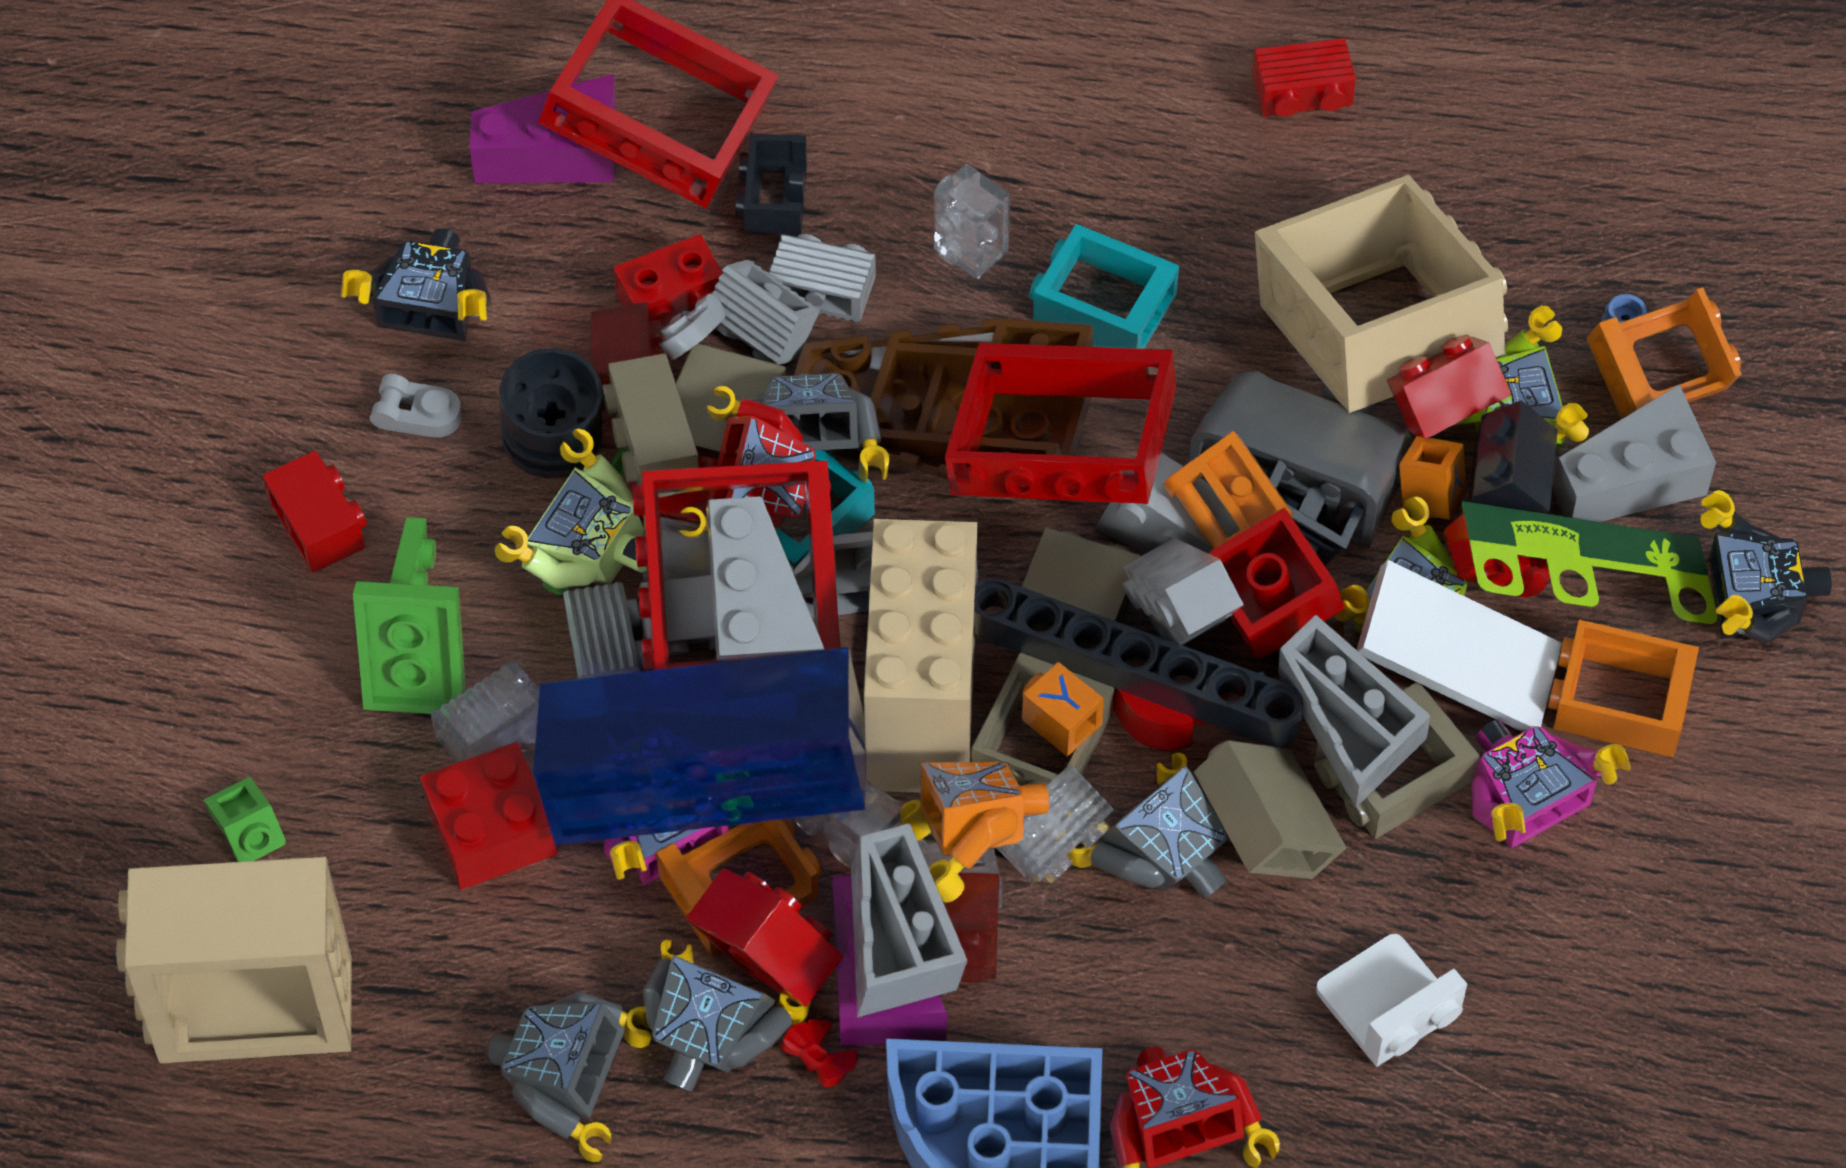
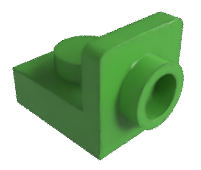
(246, 820)

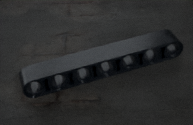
(1149, 681)

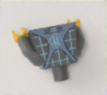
(830, 416)
(1163, 836)
(710, 1017)
(563, 1059)

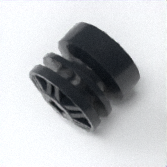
(545, 391)

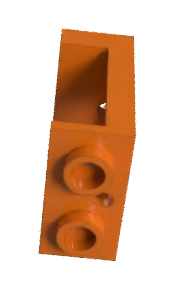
(1622, 372)
(689, 877)

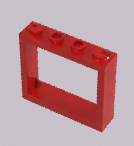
(636, 144)
(1068, 373)
(649, 547)

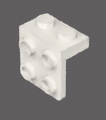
(1390, 998)

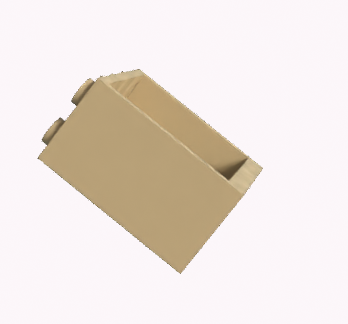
(1361, 239)
(919, 649)
(237, 959)

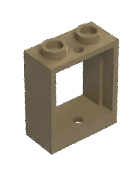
(1004, 710)
(1455, 769)

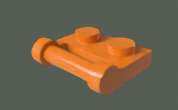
(1237, 483)

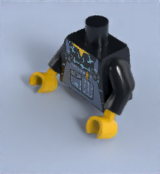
(423, 288)
(1756, 575)

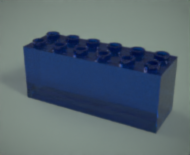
(700, 746)

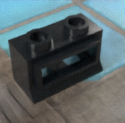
(780, 155)
(1321, 534)

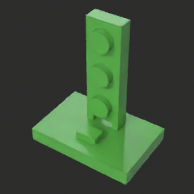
(409, 633)

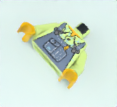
(584, 530)

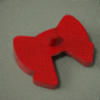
(805, 1040)

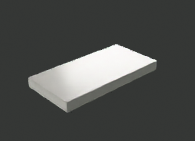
(1459, 647)

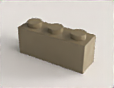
(648, 417)

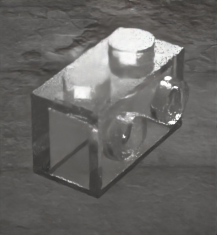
(971, 221)

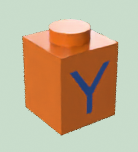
(1436, 474)
(1062, 708)

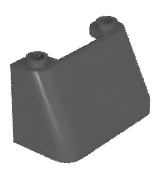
(1324, 446)

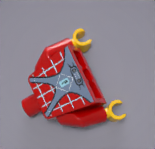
(758, 437)
(1184, 1108)

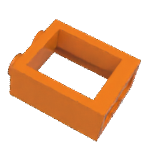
(1630, 652)

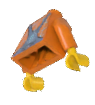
(968, 813)

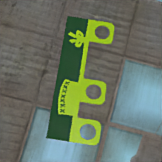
(1580, 545)

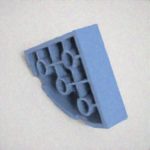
(995, 1104)

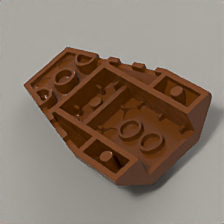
(922, 381)

